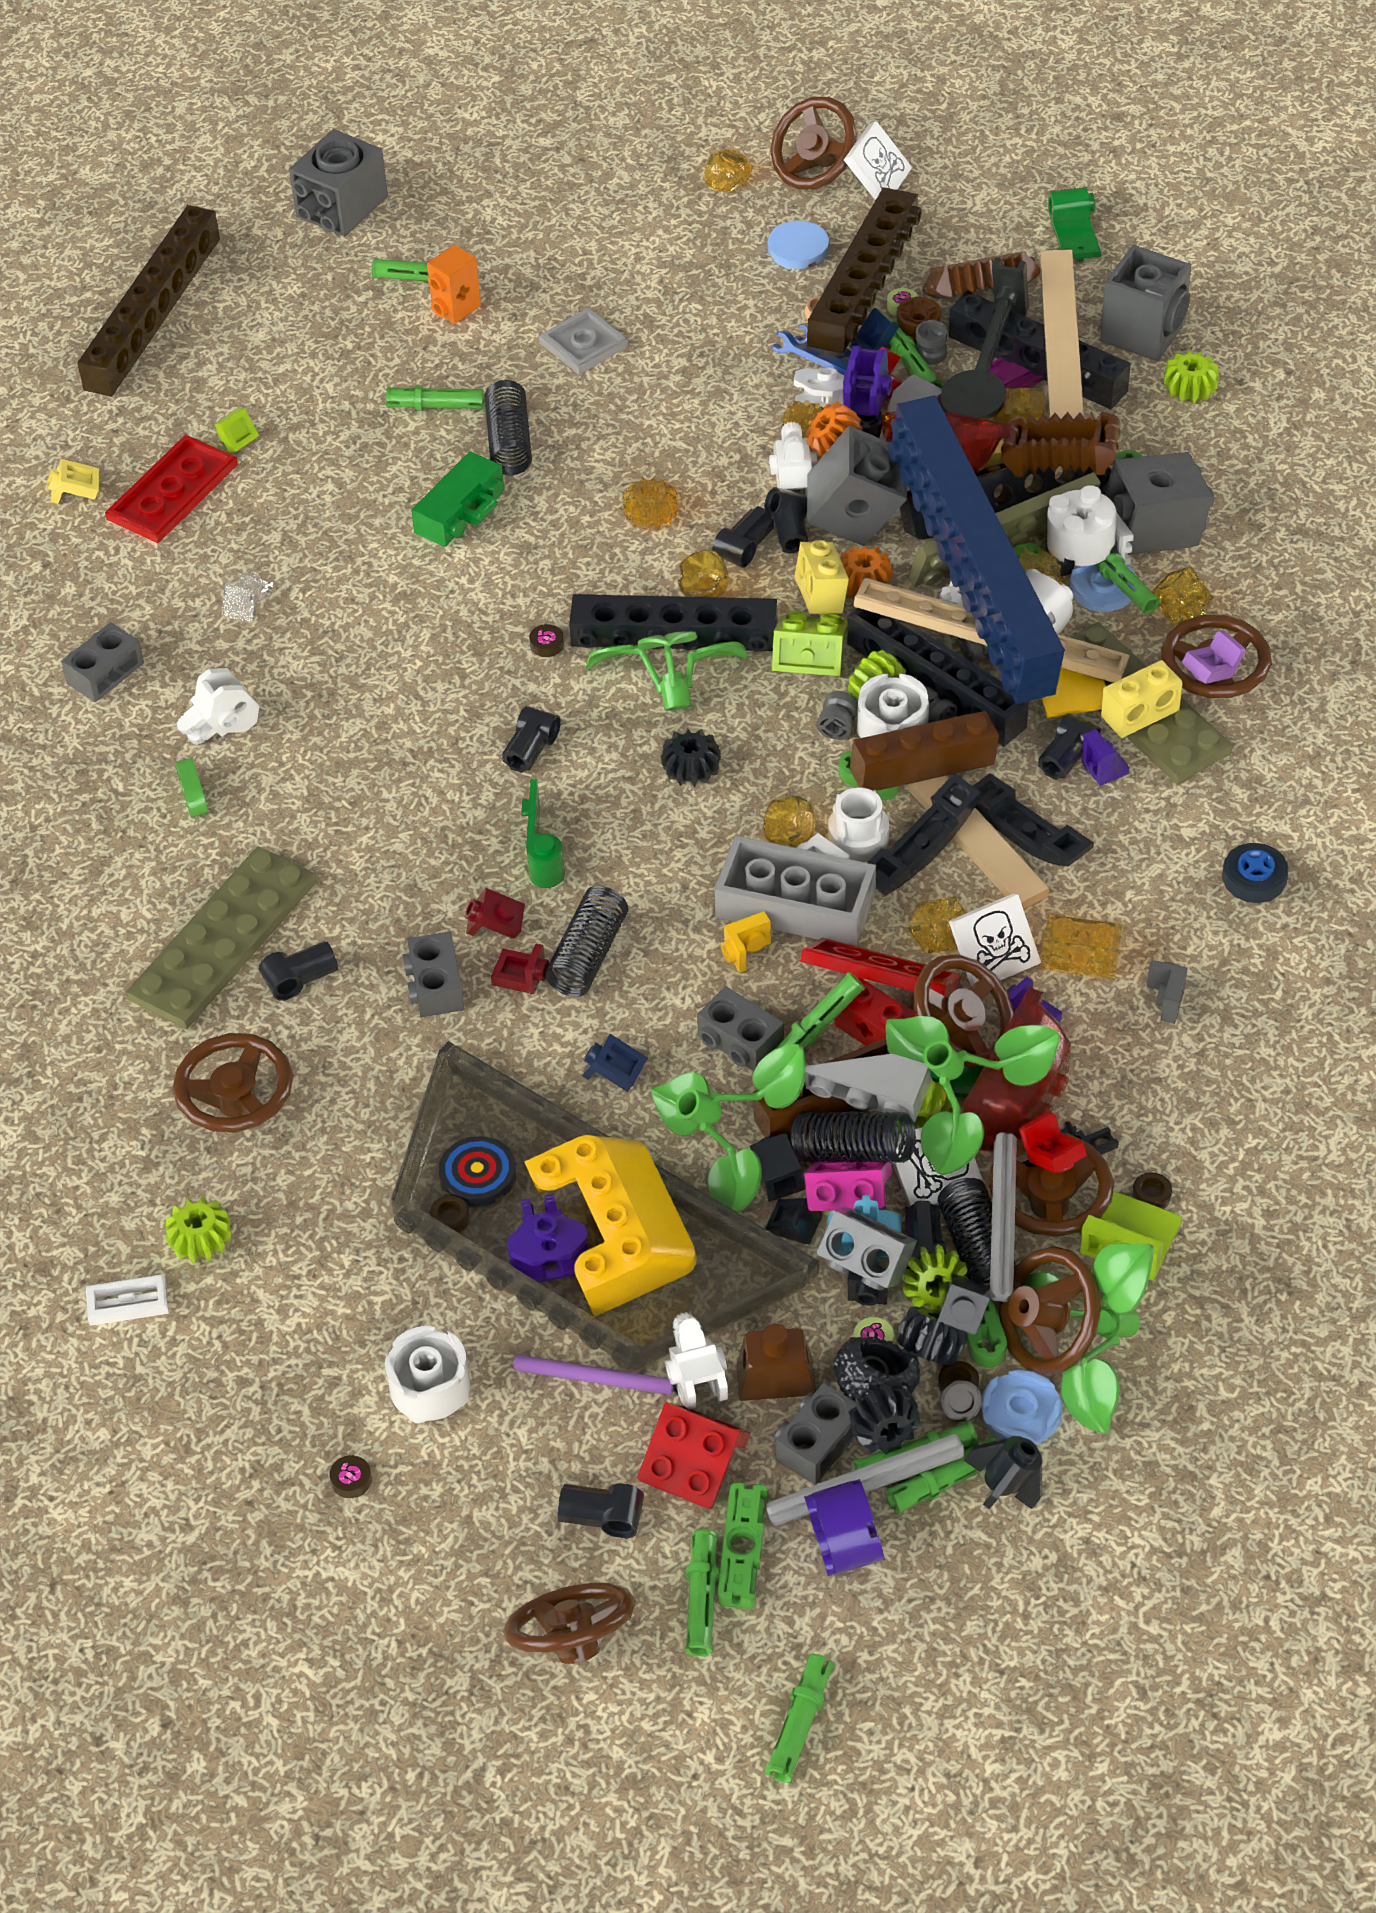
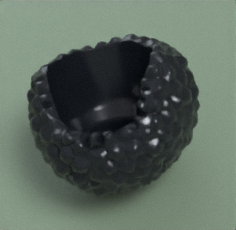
(870, 1363)

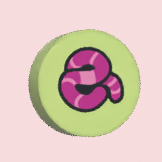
(897, 296)
(874, 1328)

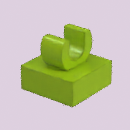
(236, 430)

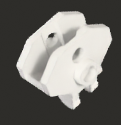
(820, 386)
(792, 459)
(218, 707)
(695, 1361)

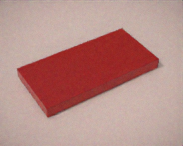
(171, 488)
(874, 966)

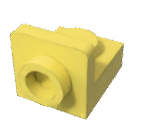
(73, 479)

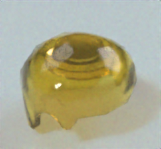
(726, 170)
(703, 575)
(789, 821)

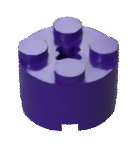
(844, 1527)

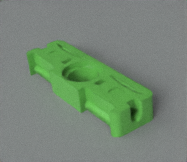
(737, 1569)

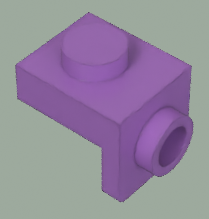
(1216, 661)

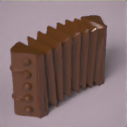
(973, 275)
(1061, 443)

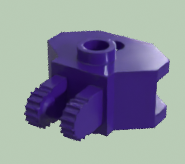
(866, 381)
(546, 1240)

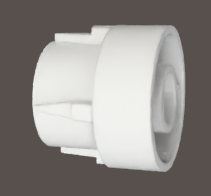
(859, 824)

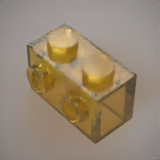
(1081, 946)

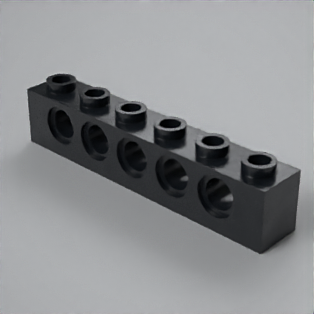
(1023, 343)
(989, 478)
(629, 618)
(939, 669)

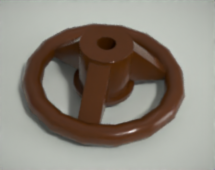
(813, 144)
(1224, 688)
(963, 1008)
(231, 1084)
(1052, 1192)
(1046, 1312)
(571, 1626)

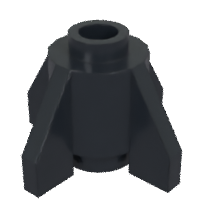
(1011, 1468)

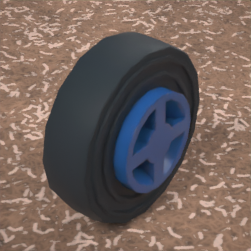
(1244, 864)

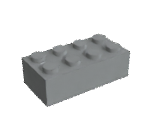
(797, 890)

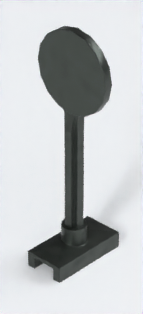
(978, 390)

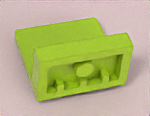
(809, 644)
(1131, 1223)

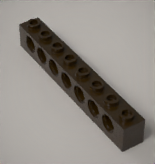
(863, 270)
(148, 301)

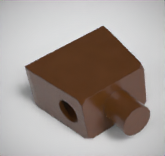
(775, 1364)

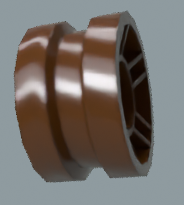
(915, 311)

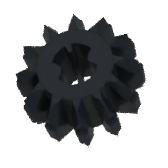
(690, 757)
(930, 1338)
(884, 1418)

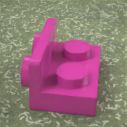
(842, 1183)

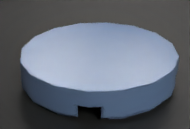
(798, 244)
(1095, 591)
(1029, 1417)

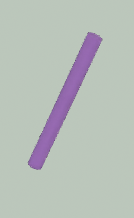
(593, 1374)

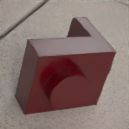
(495, 913)
(520, 970)

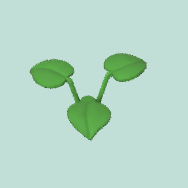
(673, 687)
(687, 1105)
(955, 1138)
(1122, 1275)

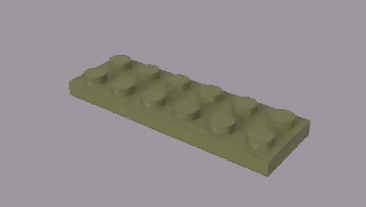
(1018, 522)
(1176, 744)
(221, 937)

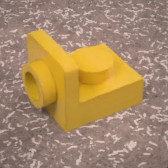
(745, 936)

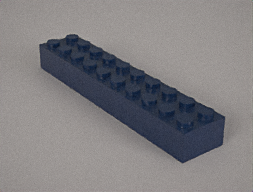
(976, 550)

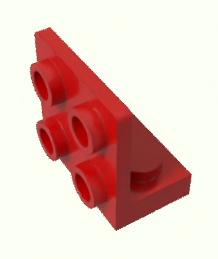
(690, 1454)

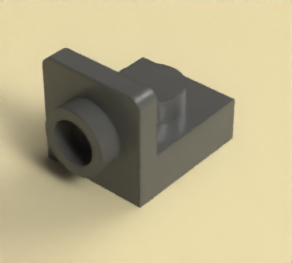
(1170, 983)

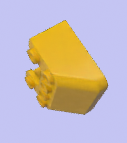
(633, 1211)

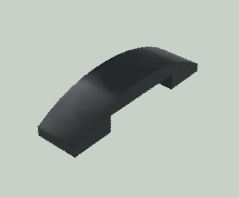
(1027, 828)
(928, 836)

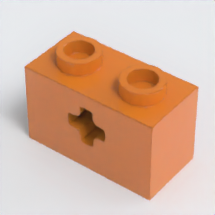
(454, 284)

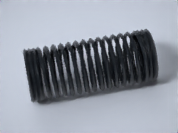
(493, 427)
(564, 961)
(818, 1144)
(967, 1209)

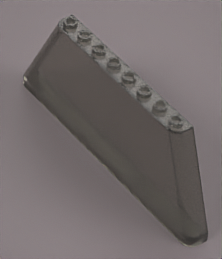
(737, 1260)

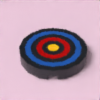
(477, 1170)

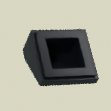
(794, 1220)

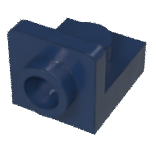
(875, 332)
(614, 1062)

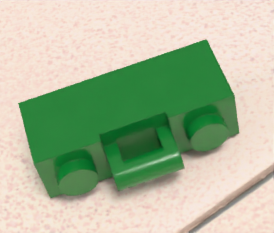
(459, 497)

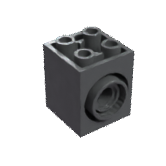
(338, 182)
(1145, 302)
(854, 487)
(1160, 500)

